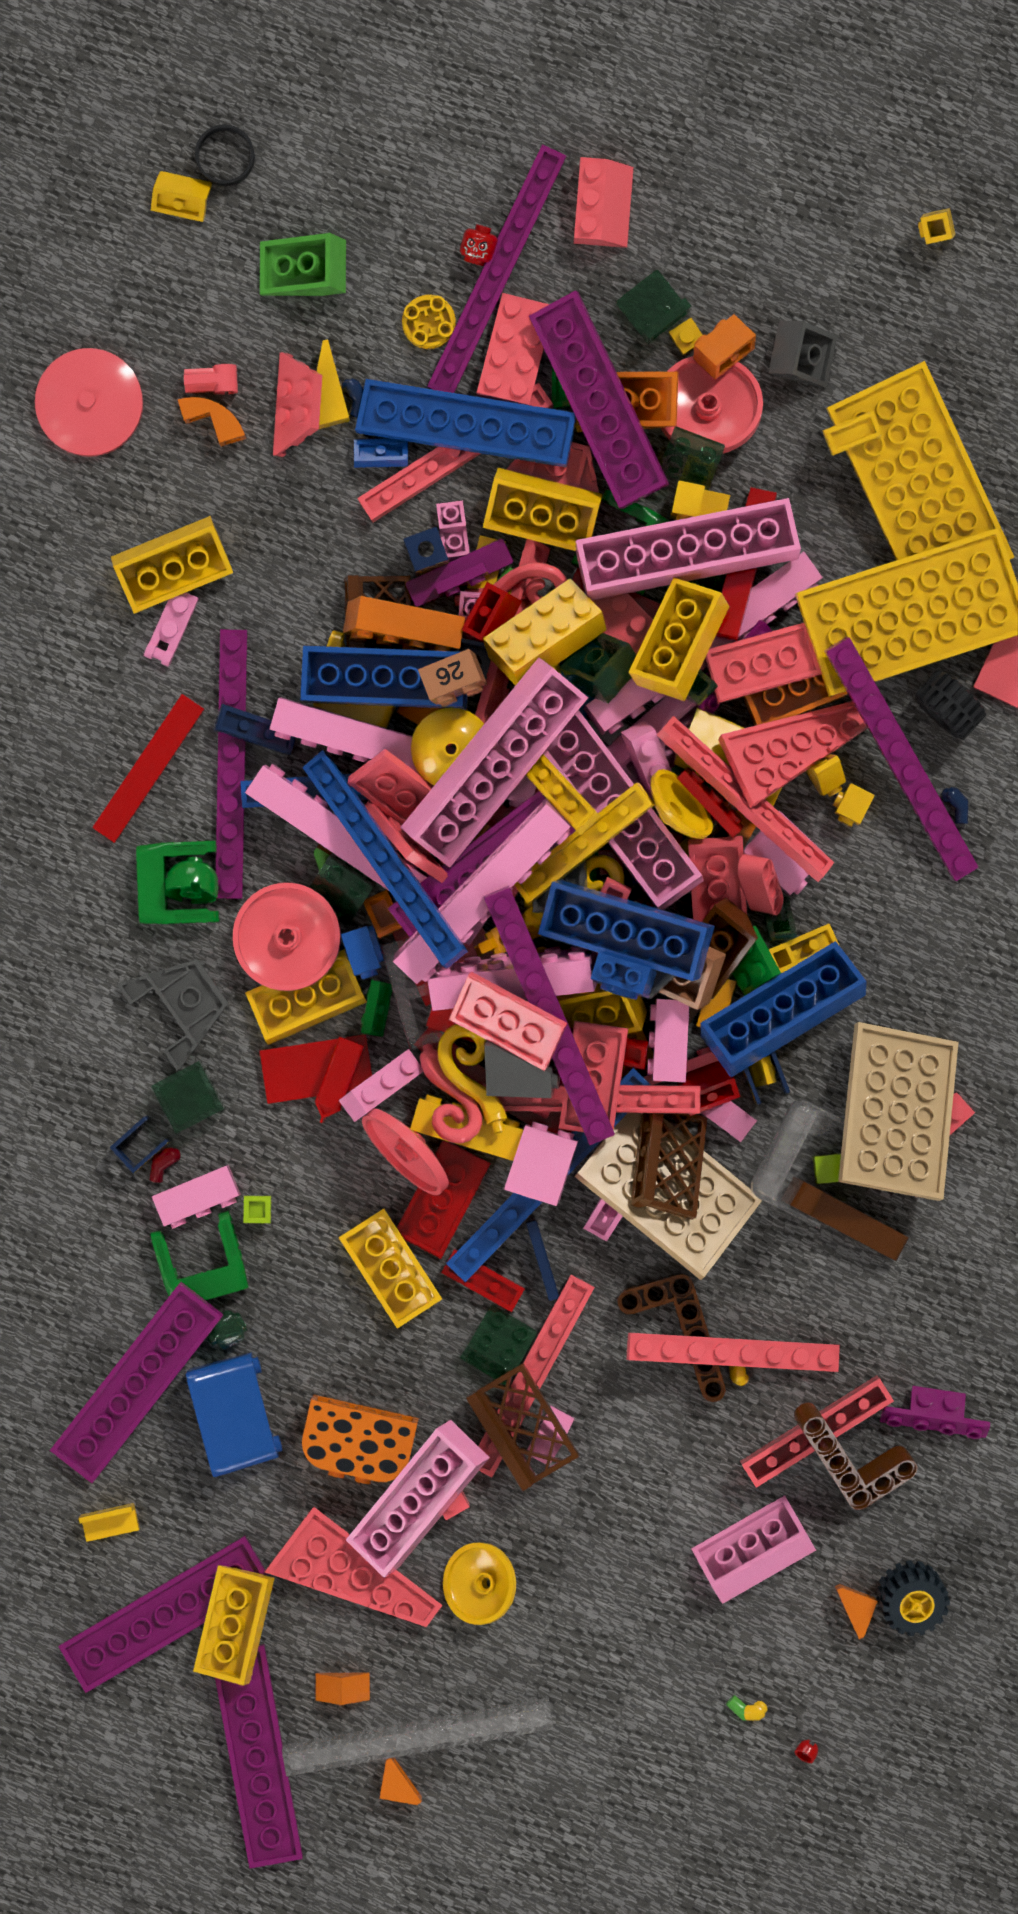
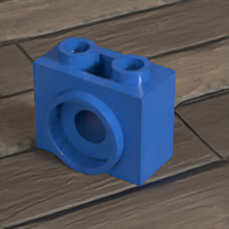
(363, 951)
(623, 977)

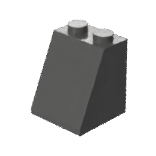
(515, 1077)

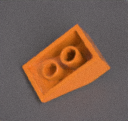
(652, 397)

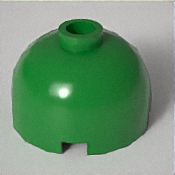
(193, 881)

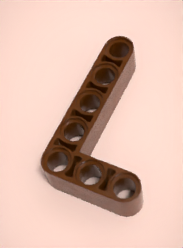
(845, 1218)
(687, 1325)
(858, 1486)

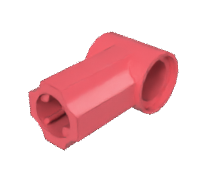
(218, 379)

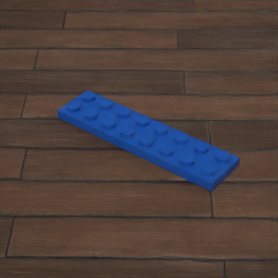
(466, 423)

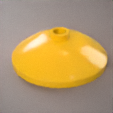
(433, 736)
(678, 806)
(467, 1587)

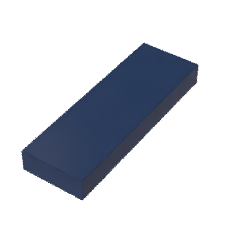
(251, 729)
(542, 1260)

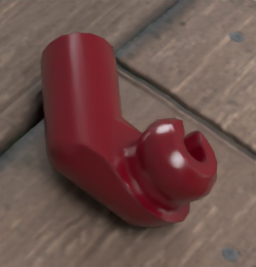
(161, 1161)

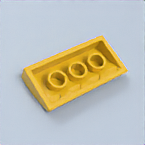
(290, 1012)
(390, 1268)
(233, 1624)

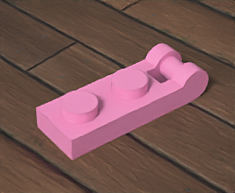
(171, 627)

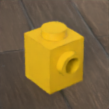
(936, 226)
(852, 804)

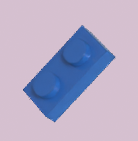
(380, 453)

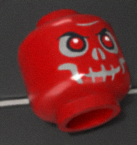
(478, 245)

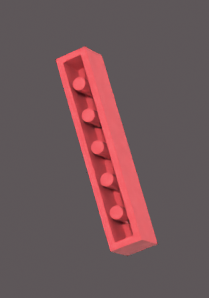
(794, 1445)

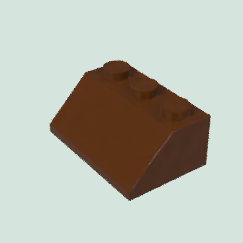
(731, 935)

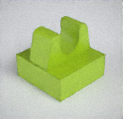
(257, 1209)

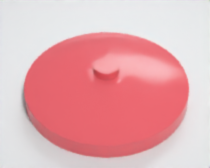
(89, 402)
(719, 408)
(286, 936)
(405, 1151)

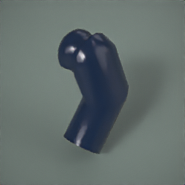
(354, 390)
(959, 802)

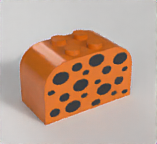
(357, 1440)

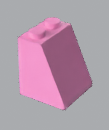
(789, 873)
(541, 1163)

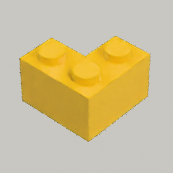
(694, 501)

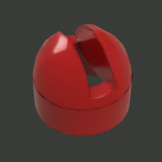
(806, 1751)

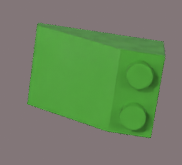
(303, 266)

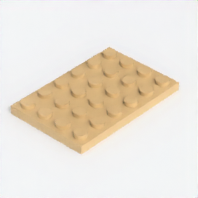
(898, 1111)
(722, 1201)

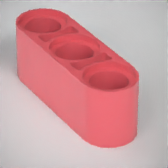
(760, 884)

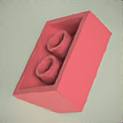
(603, 203)

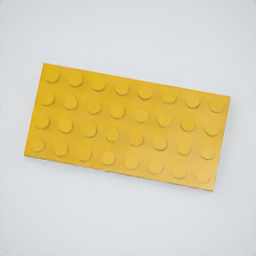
(919, 467)
(916, 608)

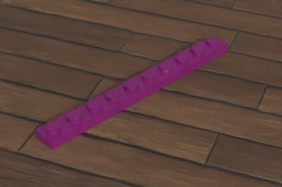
(497, 271)
(901, 758)
(231, 767)
(541, 994)

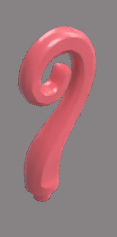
(524, 572)
(433, 1071)

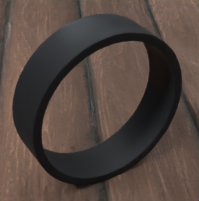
(224, 127)

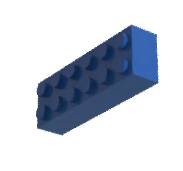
(369, 676)
(626, 930)
(783, 1009)

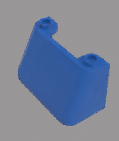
(232, 1414)

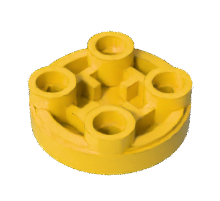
(428, 321)

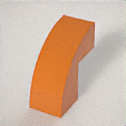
(225, 423)

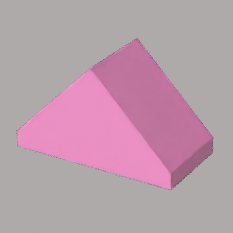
(731, 1119)
(603, 1220)
(546, 1428)

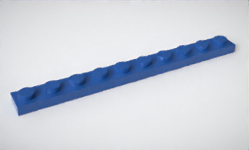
(385, 860)
(517, 1209)

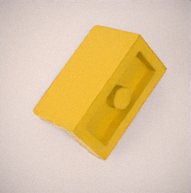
(180, 196)
(109, 1522)

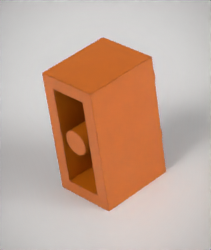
(724, 346)

